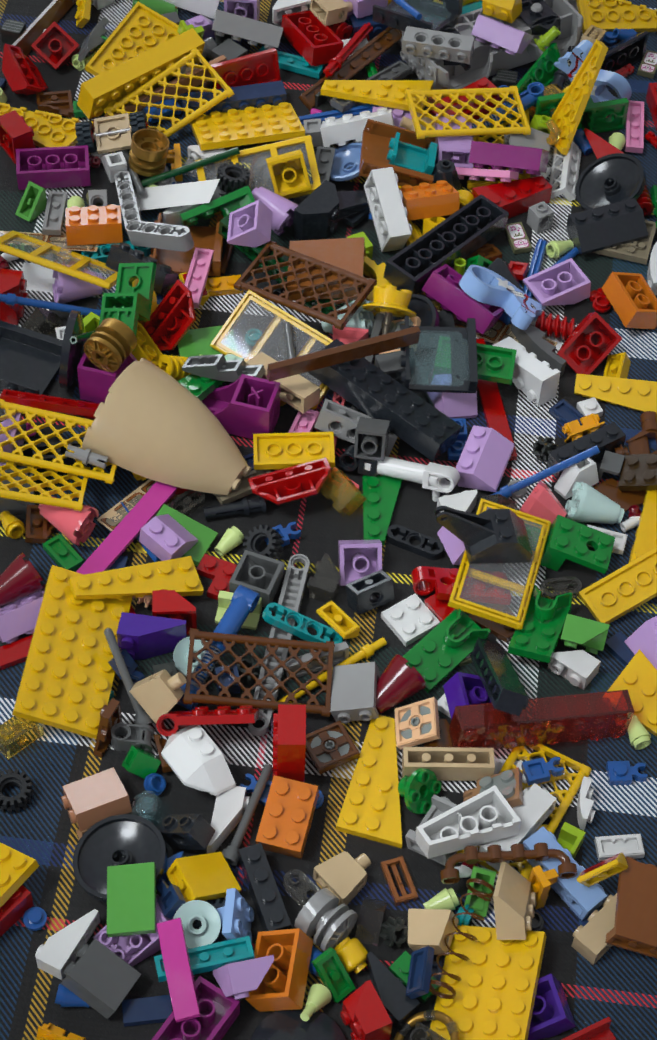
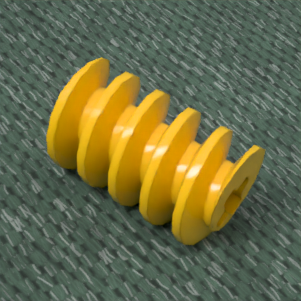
(173, 366)

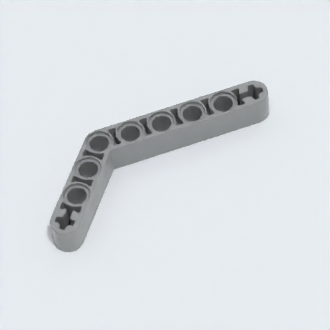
(148, 233)

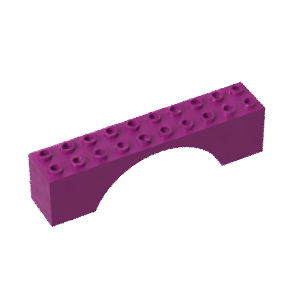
(242, 407)

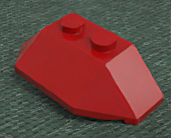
(21, 72)
(172, 318)
(291, 482)

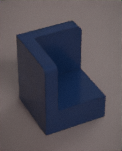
(226, 680)

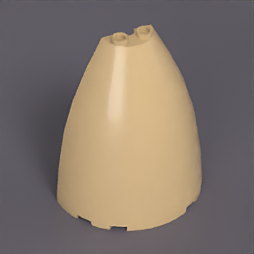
(164, 433)

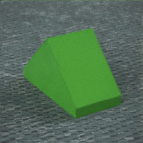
(32, 202)
(479, 905)

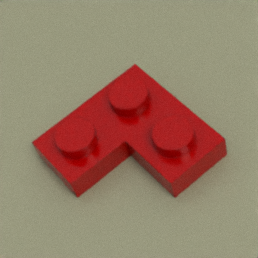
(217, 570)

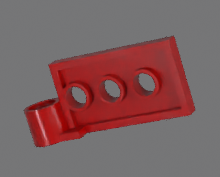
(426, 578)
(203, 716)

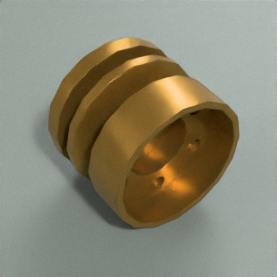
(148, 152)
(110, 344)

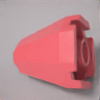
(543, 504)

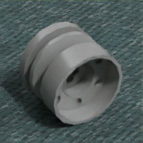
(326, 920)

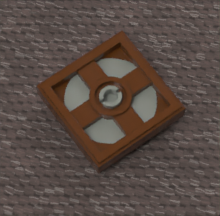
(330, 747)

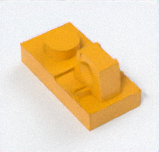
(174, 158)
(541, 884)

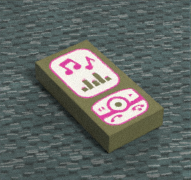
(648, 65)
(518, 238)

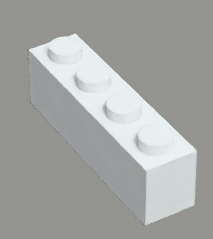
(535, 810)

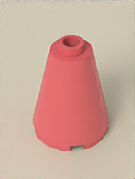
(72, 524)

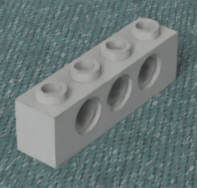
(438, 45)
(348, 421)

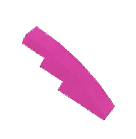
(178, 970)

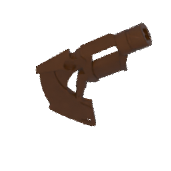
(637, 445)

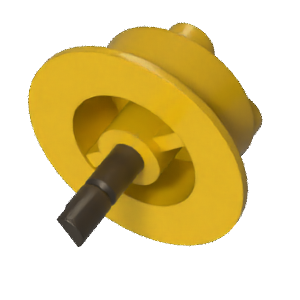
(391, 303)

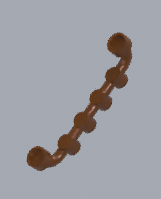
(517, 854)

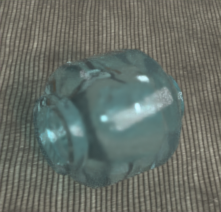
(147, 806)

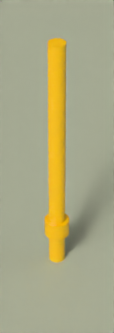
(365, 652)

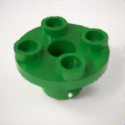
(419, 790)

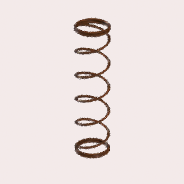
(481, 895)

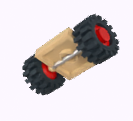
(111, 132)

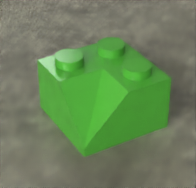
(584, 633)

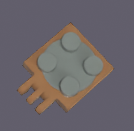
(507, 782)

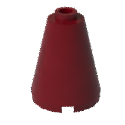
(19, 581)
(397, 684)

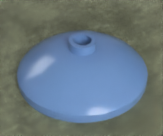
(346, 162)

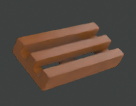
(404, 896)

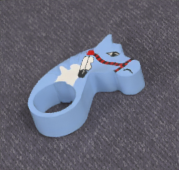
(572, 62)
(495, 290)

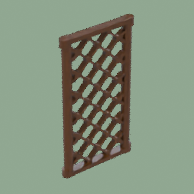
(299, 305)
(269, 643)

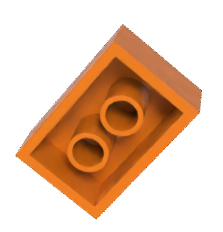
(430, 200)
(93, 225)
(632, 300)
(287, 816)
(287, 977)

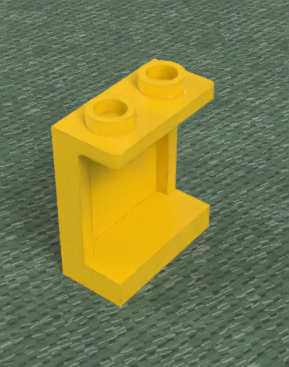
(202, 876)

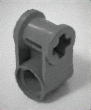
(133, 736)

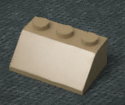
(513, 904)

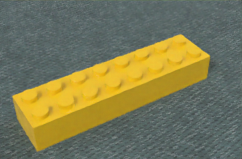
(128, 76)

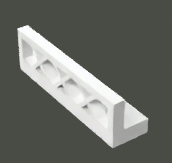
(569, 171)

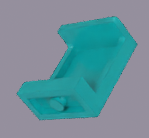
(412, 156)

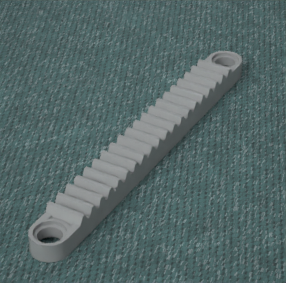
(290, 597)

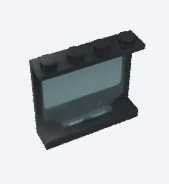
(435, 14)
(441, 359)

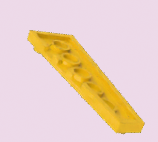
(629, 393)
(647, 530)
(139, 580)

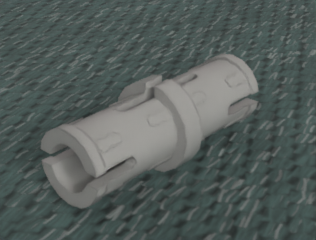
(86, 456)

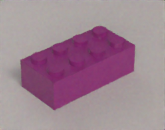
(509, 157)
(53, 167)
(445, 288)
(215, 1018)

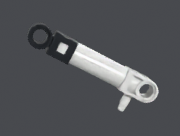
(430, 476)

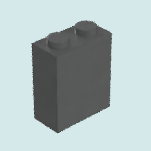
(100, 978)

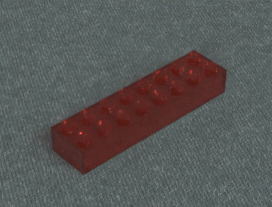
(543, 721)

